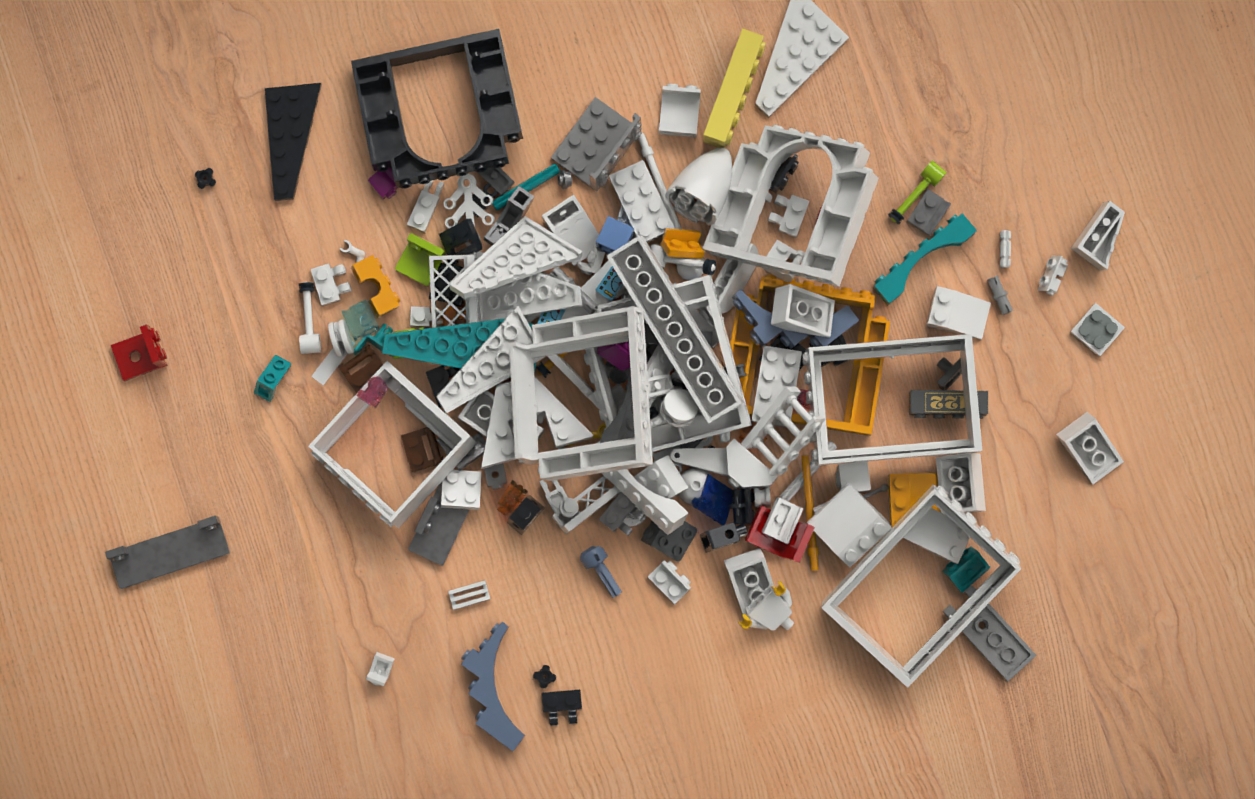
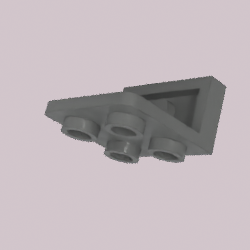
(672, 545)

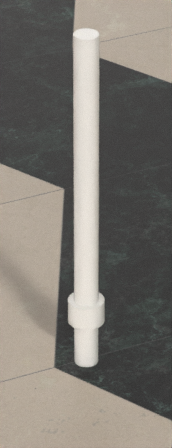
(647, 153)

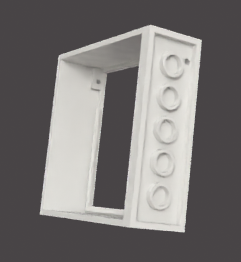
(424, 410)

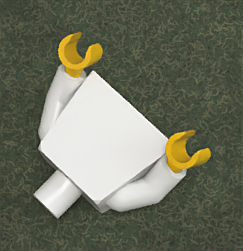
(769, 609)

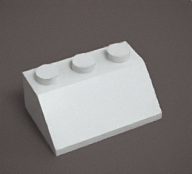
(962, 480)

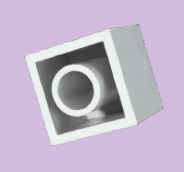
(854, 473)

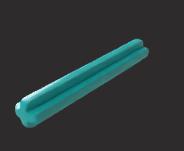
(528, 185)

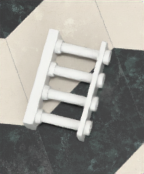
(766, 426)

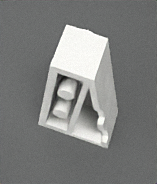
(1099, 236)

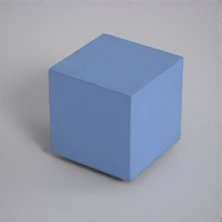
(614, 235)

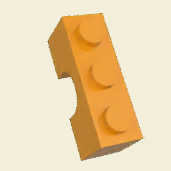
(370, 270)

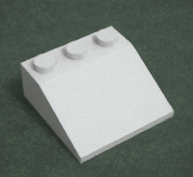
(849, 525)

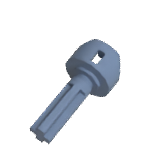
(594, 558)

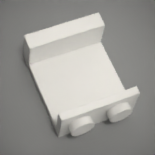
(679, 110)

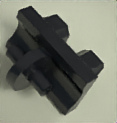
(742, 506)

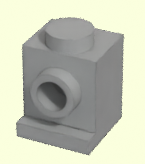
(496, 483)

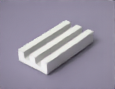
(453, 599)

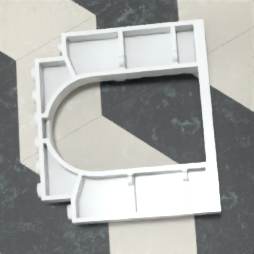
(838, 219)

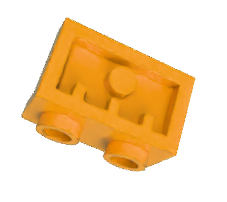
(682, 243)

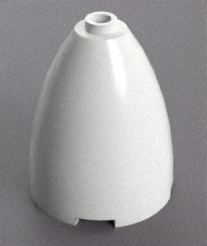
(707, 181)

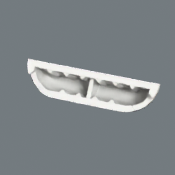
(731, 279)

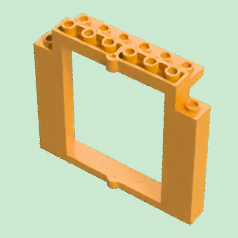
(865, 372)

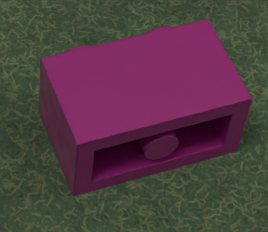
(616, 354)

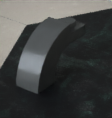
(513, 212)

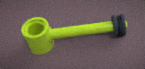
(932, 175)

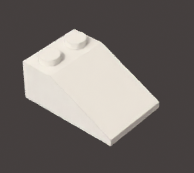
(802, 311)
(958, 313)
(1090, 447)
(939, 535)
(748, 576)

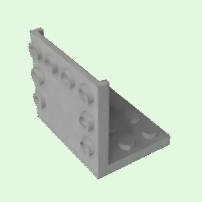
(597, 143)

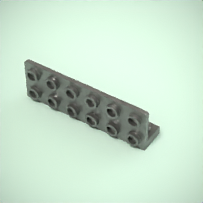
(169, 552)

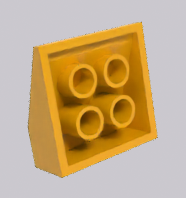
(906, 490)

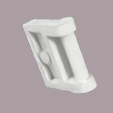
(783, 252)

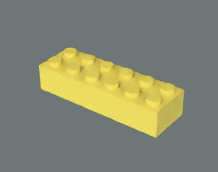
(732, 91)

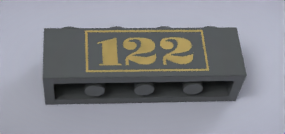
(943, 403)

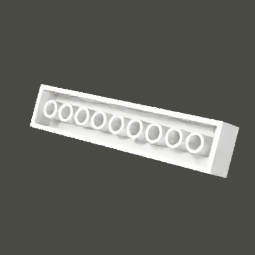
(675, 329)

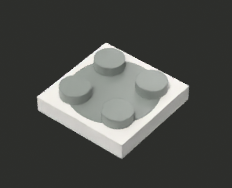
(1097, 329)

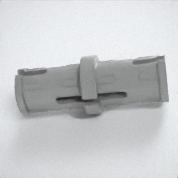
(1000, 295)

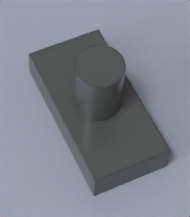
(951, 371)

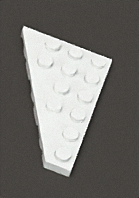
(800, 50)
(516, 255)
(532, 294)

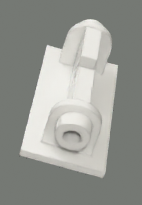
(1055, 267)

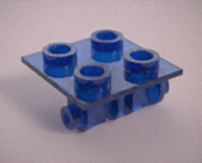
(714, 500)

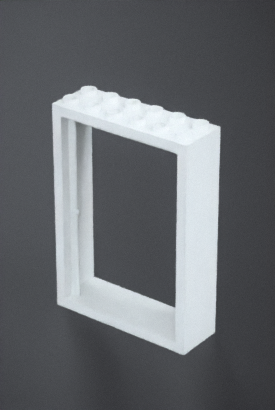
(815, 397)
(960, 619)

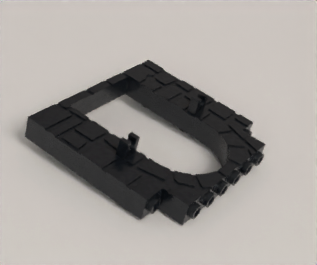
(384, 119)

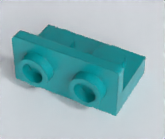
(968, 570)

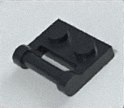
(459, 235)

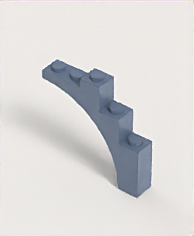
(765, 331)
(482, 664)

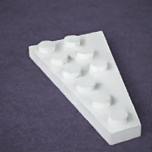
(488, 364)

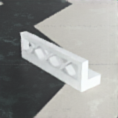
(589, 510)

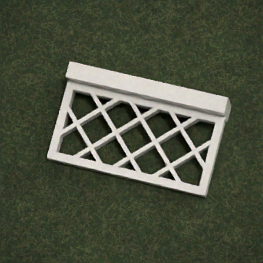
(471, 307)

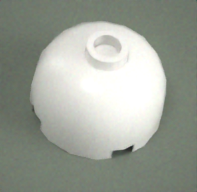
(695, 481)

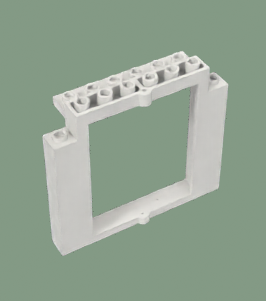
(695, 295)
(569, 336)

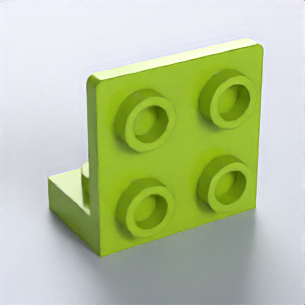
(415, 259)

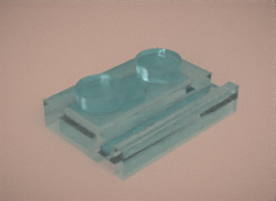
(360, 320)

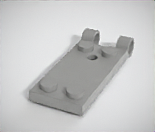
(996, 641)

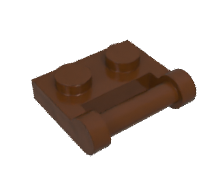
(364, 374)
(416, 450)

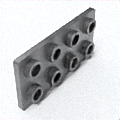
(437, 530)

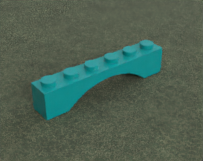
(954, 234)

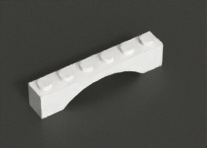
(661, 510)

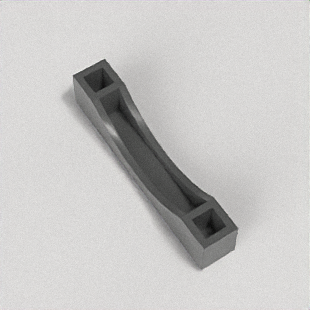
(623, 424)

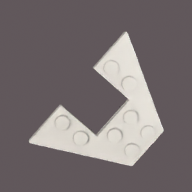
(500, 442)

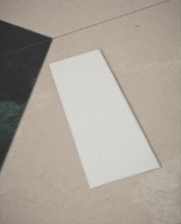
(328, 366)

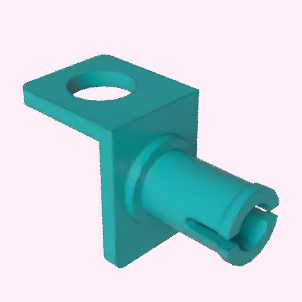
(376, 341)

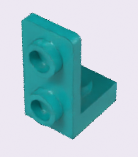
(271, 377)

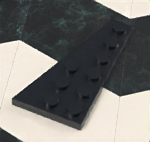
(289, 127)

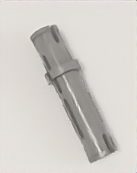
(587, 303)

